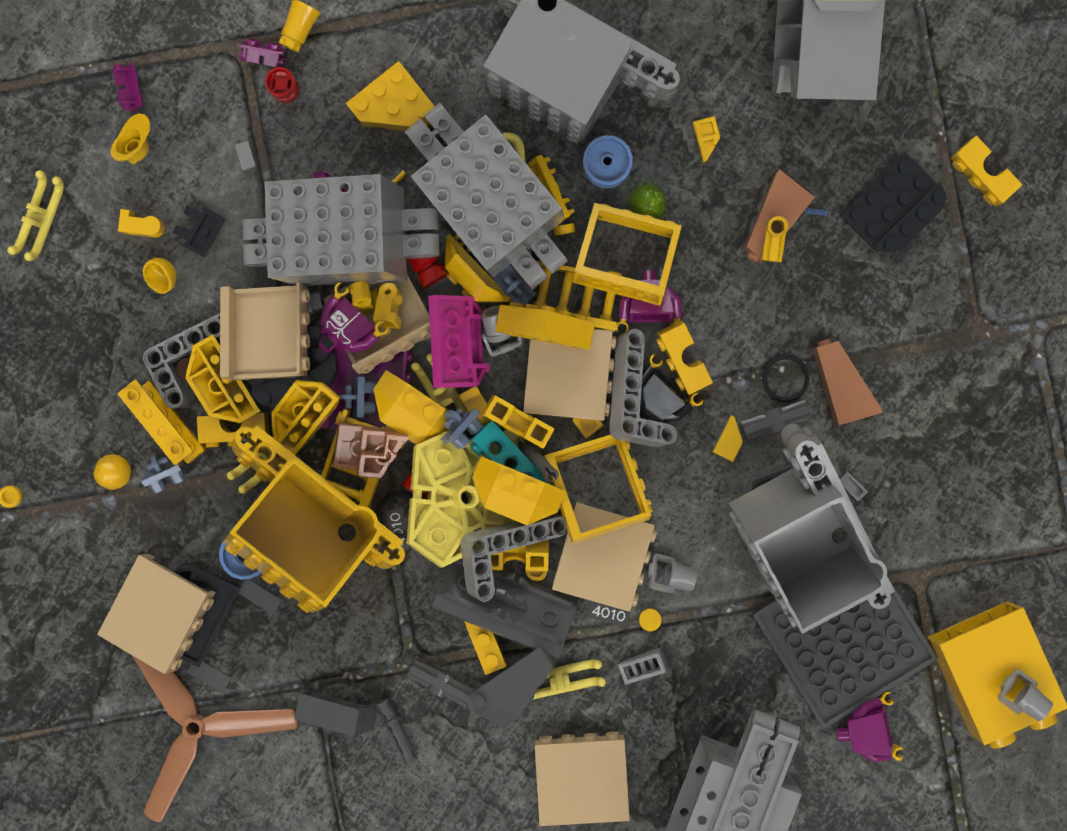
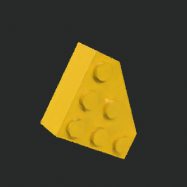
(391, 101)
(545, 325)

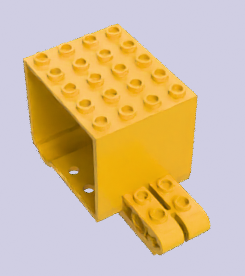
(296, 523)

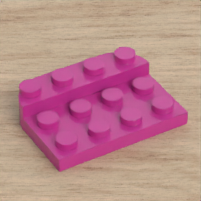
(456, 341)

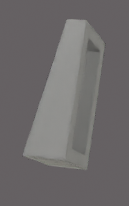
(245, 156)
(853, 487)

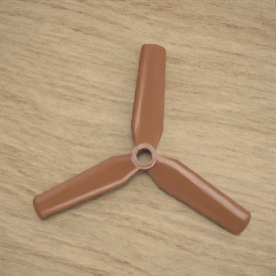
(182, 708)

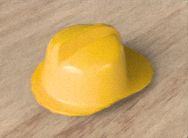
(132, 140)

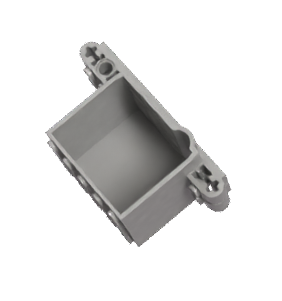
(567, 65)
(483, 195)
(337, 234)
(790, 538)
(741, 785)

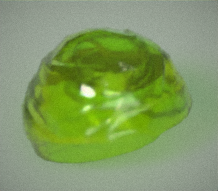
(648, 201)

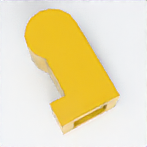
(147, 227)
(363, 298)
(387, 306)
(474, 399)

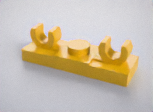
(539, 168)

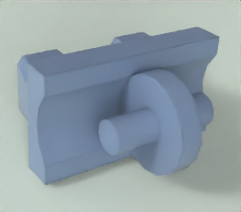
(514, 286)
(360, 387)
(467, 421)
(155, 477)

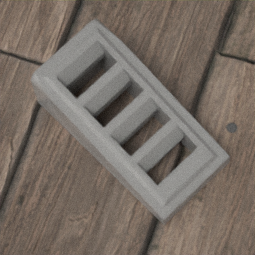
(654, 671)

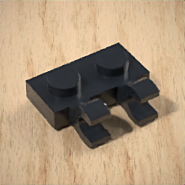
(203, 232)

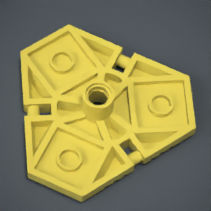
(443, 518)

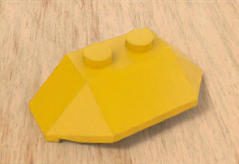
(471, 276)
(217, 395)
(408, 409)
(302, 413)
(515, 493)

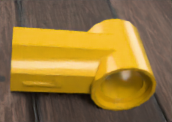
(774, 242)

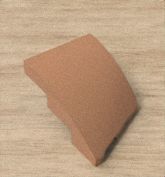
(366, 449)

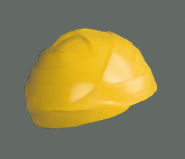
(160, 275)
(112, 472)

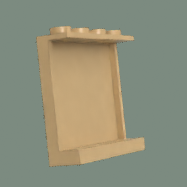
(413, 329)
(264, 332)
(570, 379)
(605, 566)
(156, 615)
(581, 779)

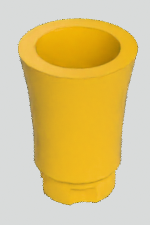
(298, 25)

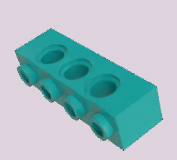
(506, 449)

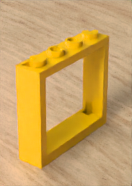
(619, 284)
(630, 468)

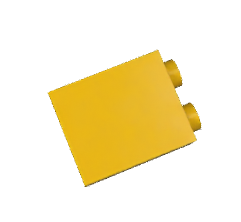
(979, 657)

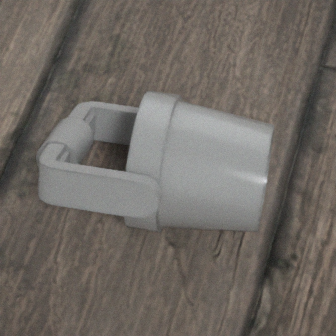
(489, 320)
(675, 575)
(1028, 700)

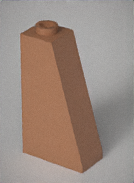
(782, 199)
(843, 386)

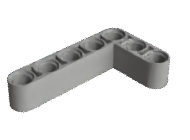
(167, 359)
(632, 396)
(505, 541)

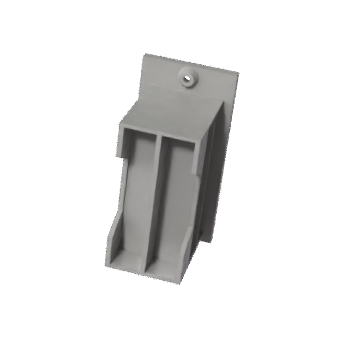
(828, 48)

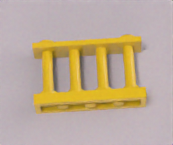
(605, 320)
(161, 422)
(365, 496)

